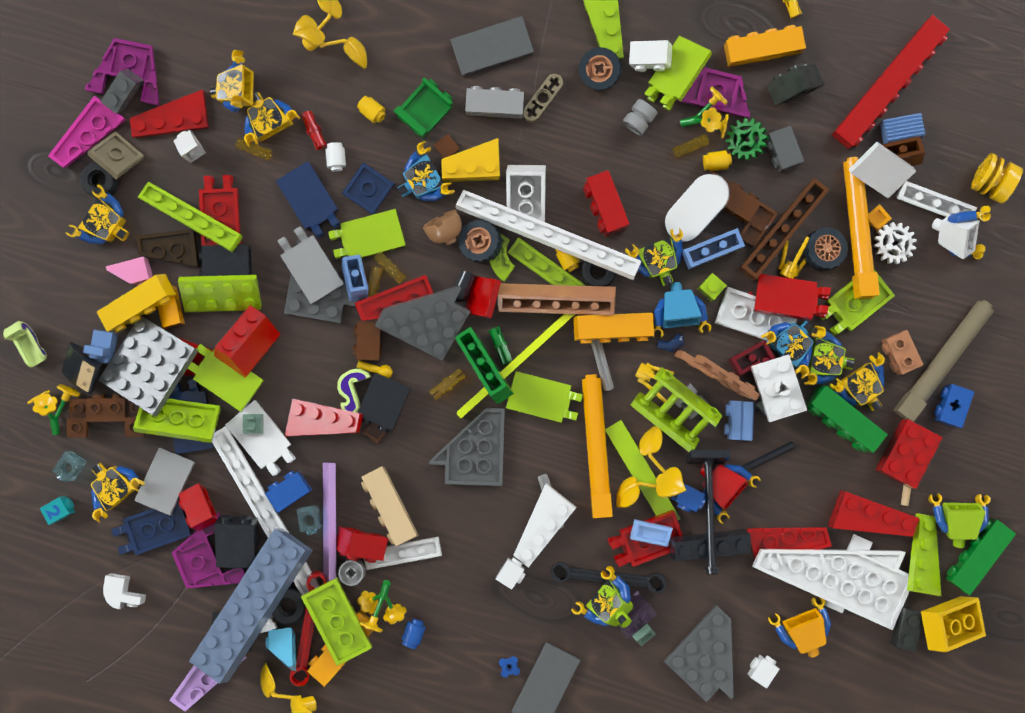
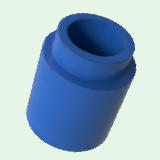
(413, 633)

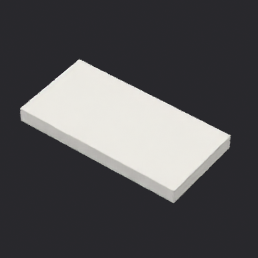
(738, 314)

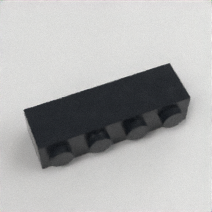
(695, 546)

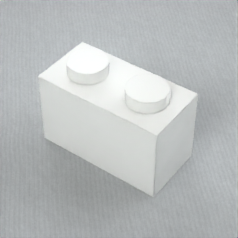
(650, 55)

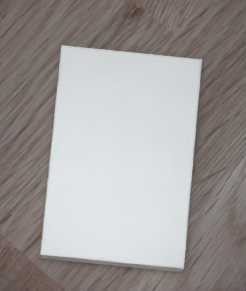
(882, 170)

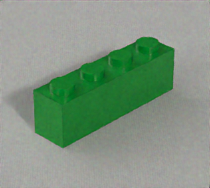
(484, 365)
(980, 556)

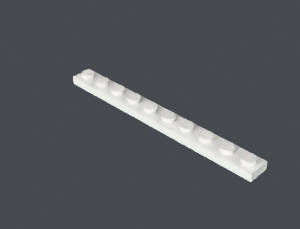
(548, 234)
(255, 494)

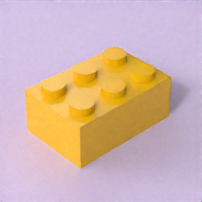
(953, 624)

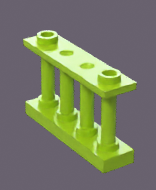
(668, 424)

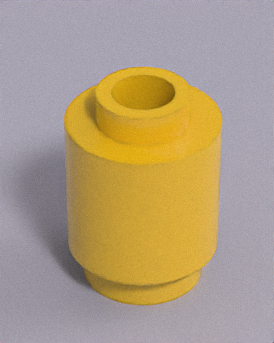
(371, 109)
(717, 161)
(567, 261)

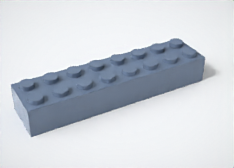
(250, 605)

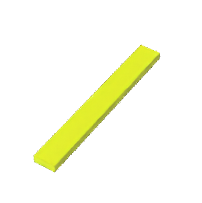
(517, 361)

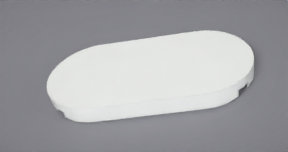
(698, 206)

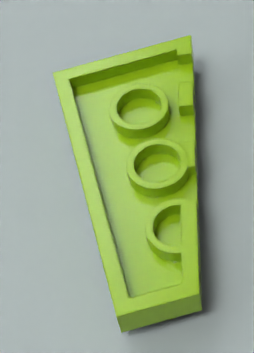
(606, 24)
(924, 561)

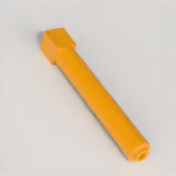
(865, 279)
(596, 447)

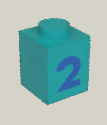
(57, 510)

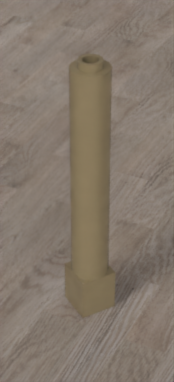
(915, 400)

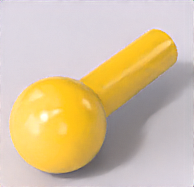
(383, 370)

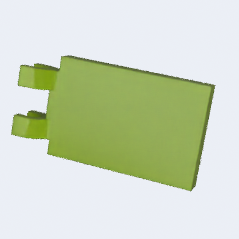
(675, 82)
(369, 235)
(852, 311)
(224, 380)
(542, 397)

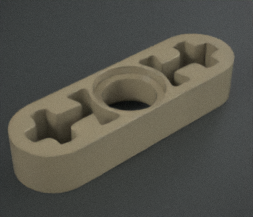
(555, 90)

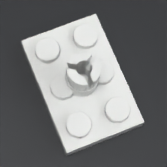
(778, 388)

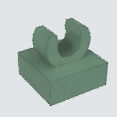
(253, 423)
(644, 635)

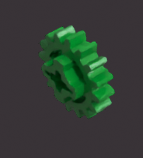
(752, 133)

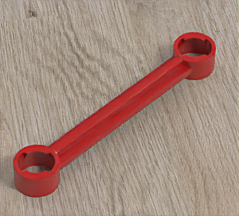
(306, 637)

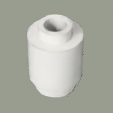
(335, 157)

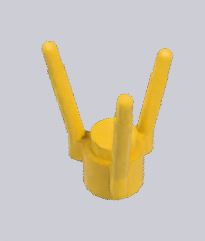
(791, 269)
(646, 372)

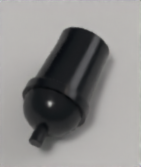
(465, 281)

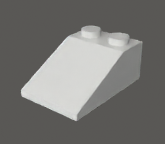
(527, 189)

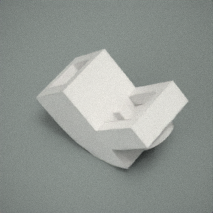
(116, 593)

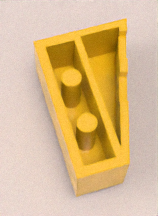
(473, 164)

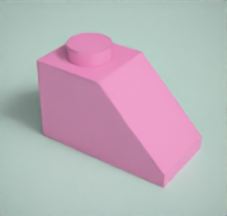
(132, 271)

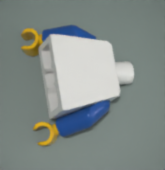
(960, 232)

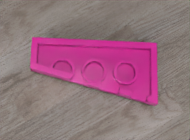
(87, 130)

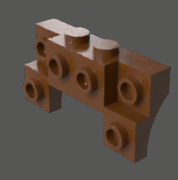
(750, 212)
(101, 410)

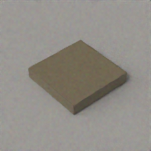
(115, 155)

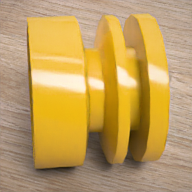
(996, 178)

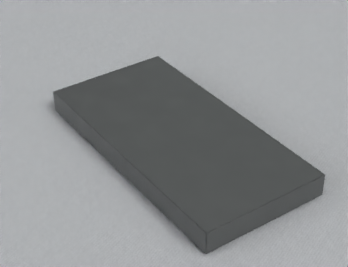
(492, 46)
(546, 681)

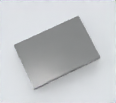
(165, 481)

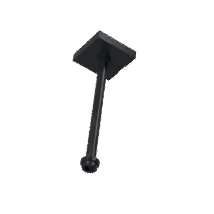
(708, 459)

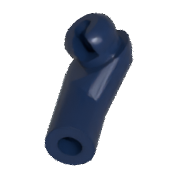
(672, 345)

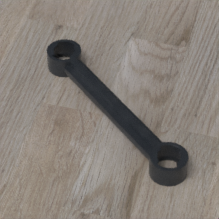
(595, 575)

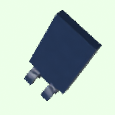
(308, 198)
(194, 395)
(152, 530)

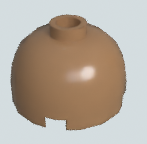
(444, 228)

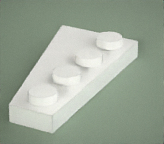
(545, 521)

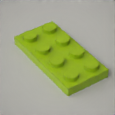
(219, 293)
(180, 420)
(336, 621)

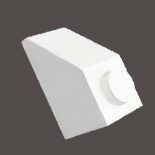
(189, 146)

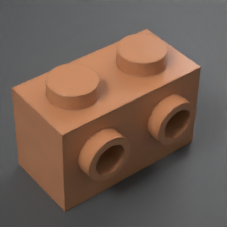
(901, 352)

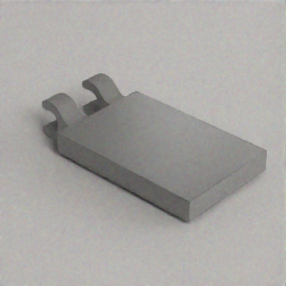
(310, 266)

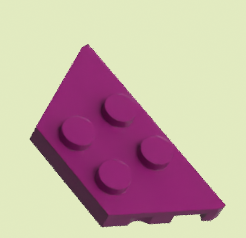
(727, 84)

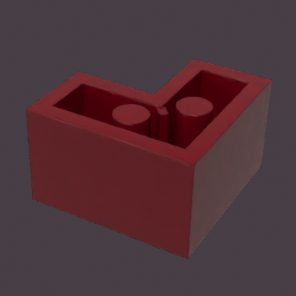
(751, 356)

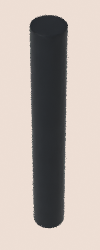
(769, 456)

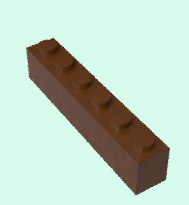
(783, 229)

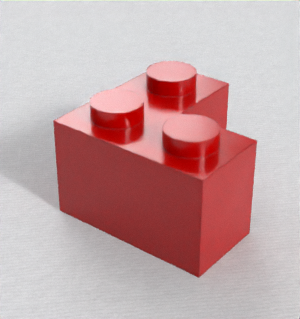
(359, 544)

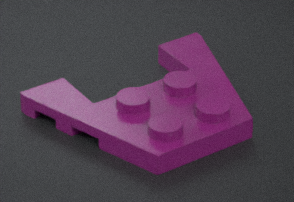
(131, 56)
(198, 562)

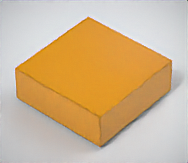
(878, 217)

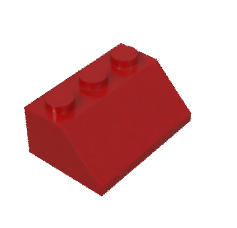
(246, 341)

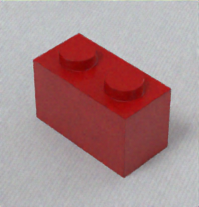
(197, 507)

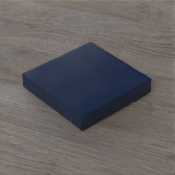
(368, 189)

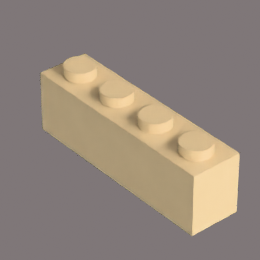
(389, 506)

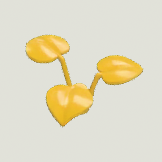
(312, 36)
(667, 484)
(297, 704)

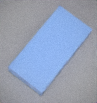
(651, 533)

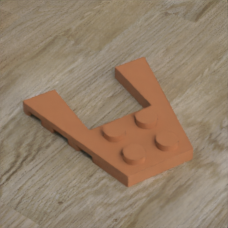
(715, 372)

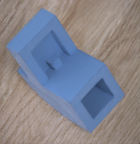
(102, 346)

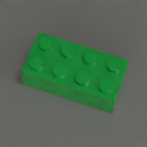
(845, 419)

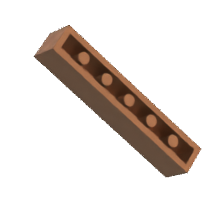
(557, 299)

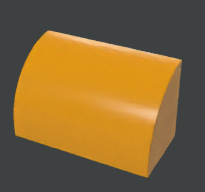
(171, 313)

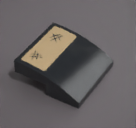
(80, 368)

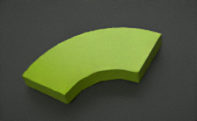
(501, 264)

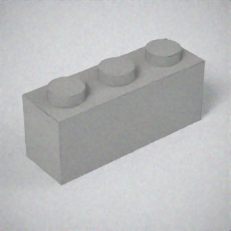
(494, 102)

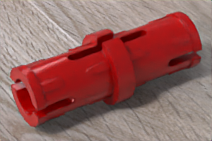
(313, 130)

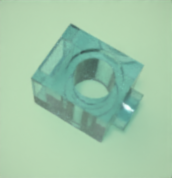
(76, 462)
(312, 510)

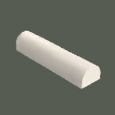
(931, 200)

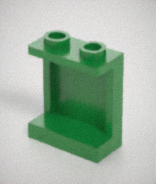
(424, 108)

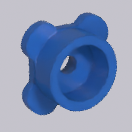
(504, 665)

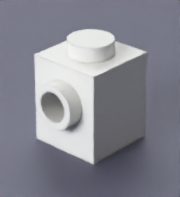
(511, 573)
(763, 670)

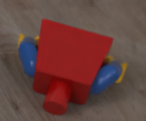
(727, 486)

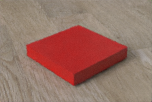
(483, 296)

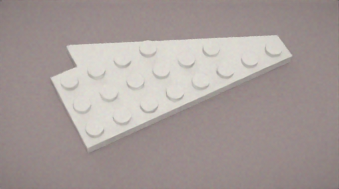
(853, 579)

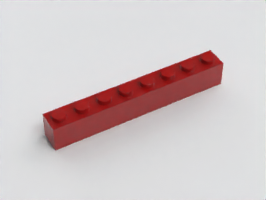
(894, 78)

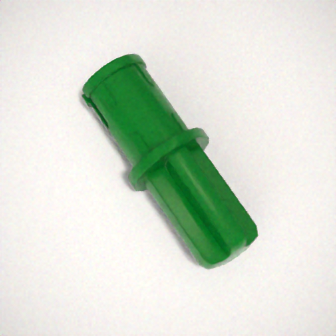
(500, 345)

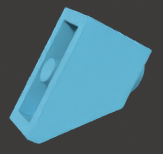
(283, 646)

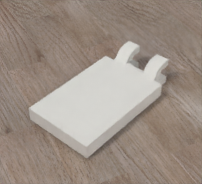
(263, 447)

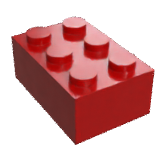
(605, 204)
(909, 453)

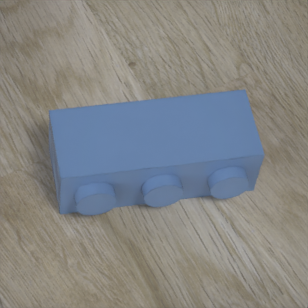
(712, 249)

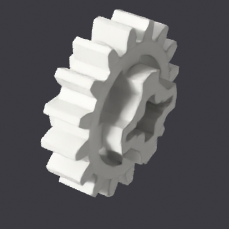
(898, 249)

